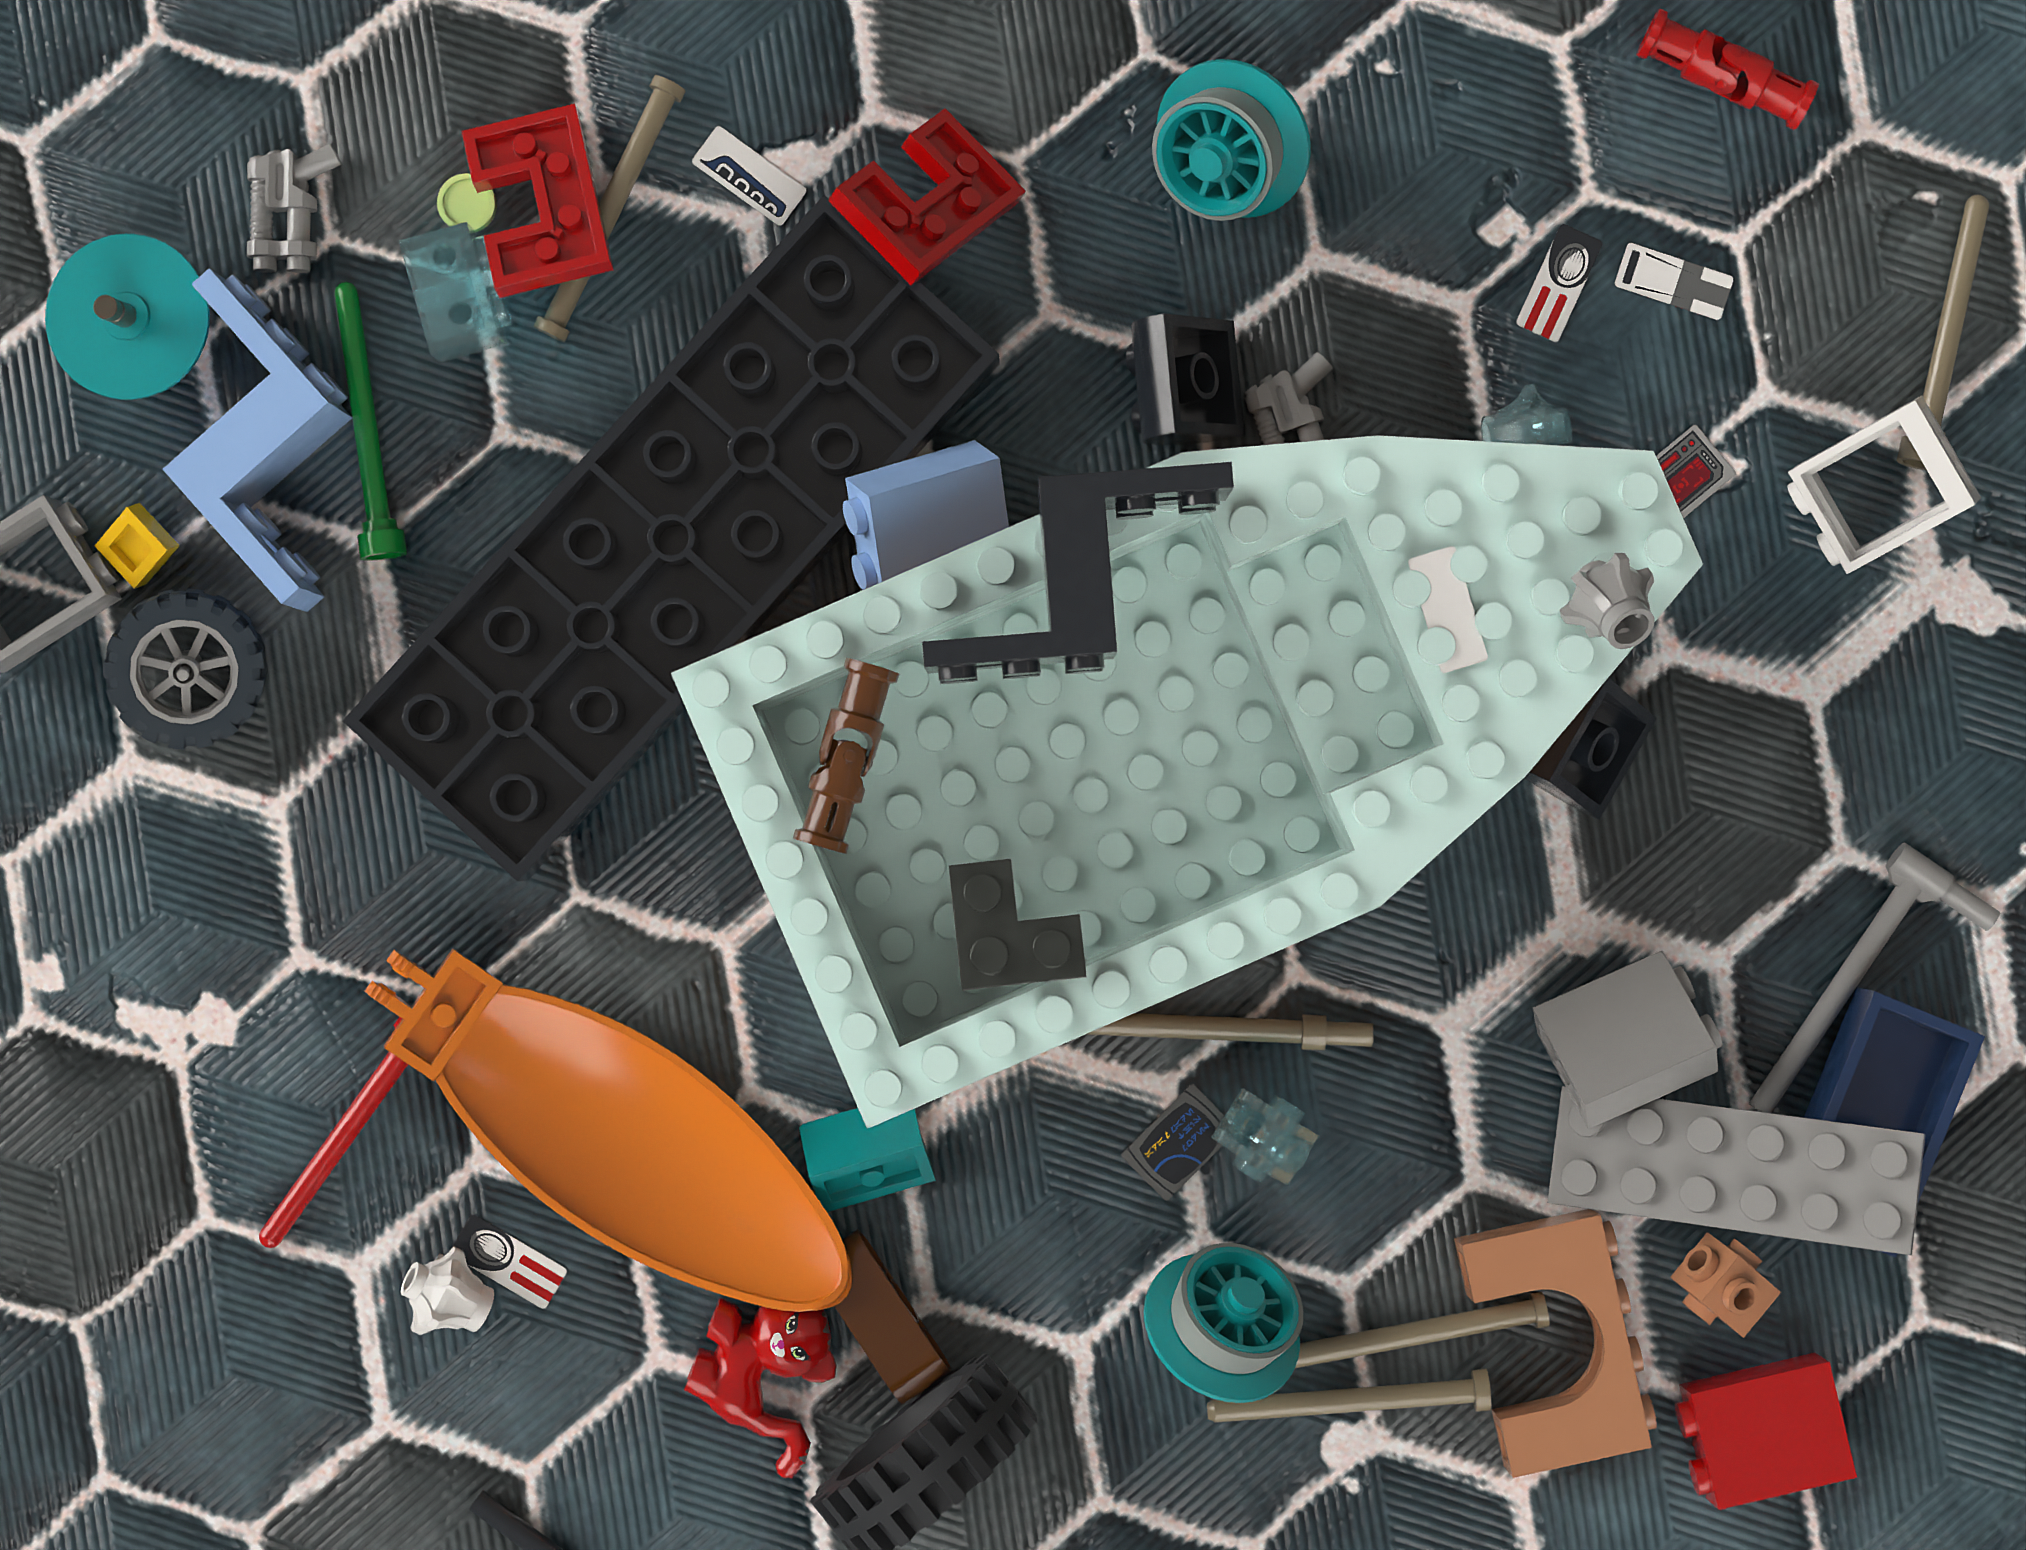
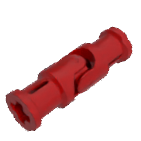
(1716, 64)

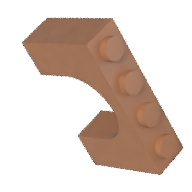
(1604, 1408)

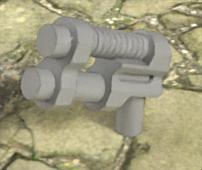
(282, 186)
(1282, 403)

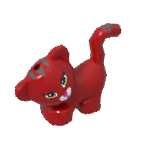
(731, 1376)

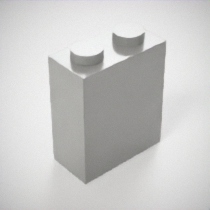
(1628, 1038)

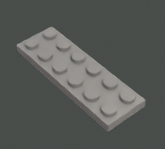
(1743, 1172)

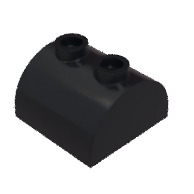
(1185, 380)
(1594, 751)

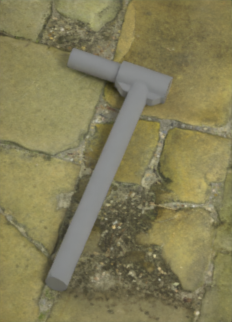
(1914, 879)

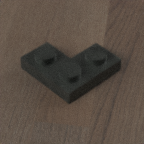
(998, 947)

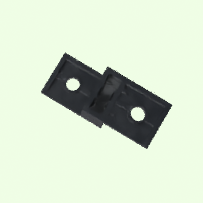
(1080, 569)

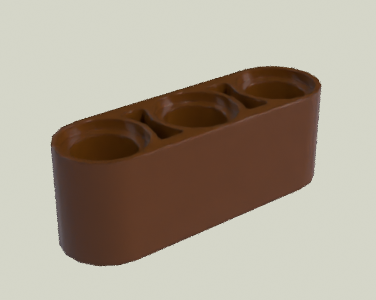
(888, 1325)

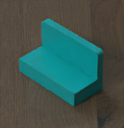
(860, 1163)

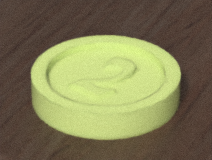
(461, 203)

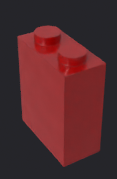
(1765, 1431)

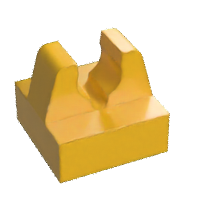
(136, 545)

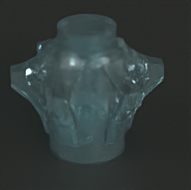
(1528, 421)

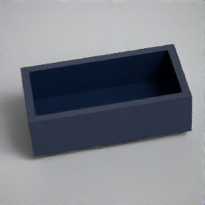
(1896, 1071)

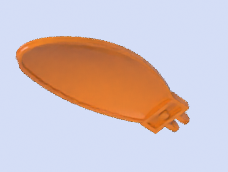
(620, 1137)

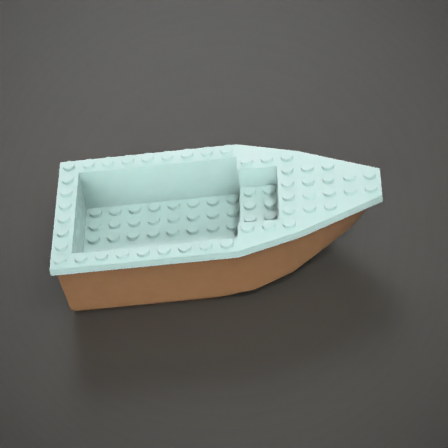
(1224, 782)

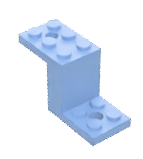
(260, 442)

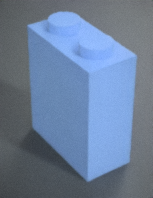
(923, 509)

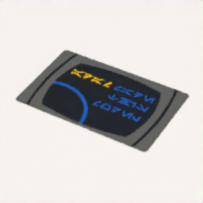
(1176, 1143)

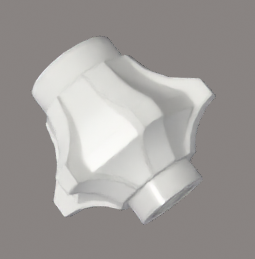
(446, 1294)

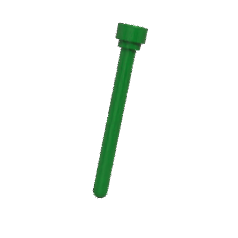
(380, 533)

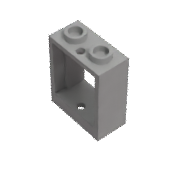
(93, 567)

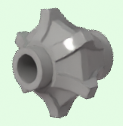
(1612, 601)

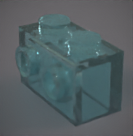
(455, 292)

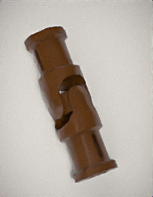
(839, 781)

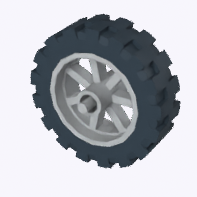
(185, 727)

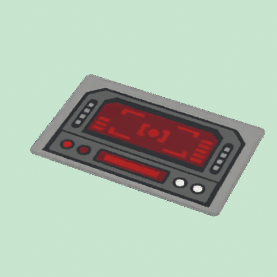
(1693, 469)

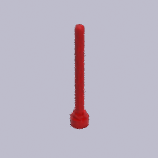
(332, 1149)

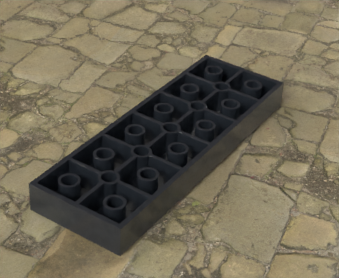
(669, 540)

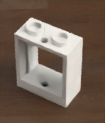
(1937, 456)

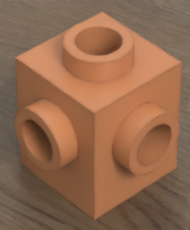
(1716, 1275)

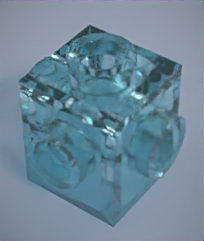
(1265, 1137)

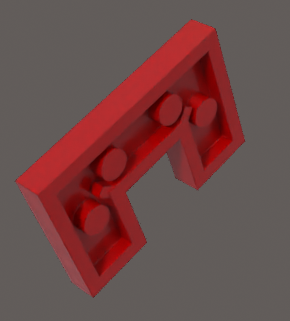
(571, 233)
(924, 233)

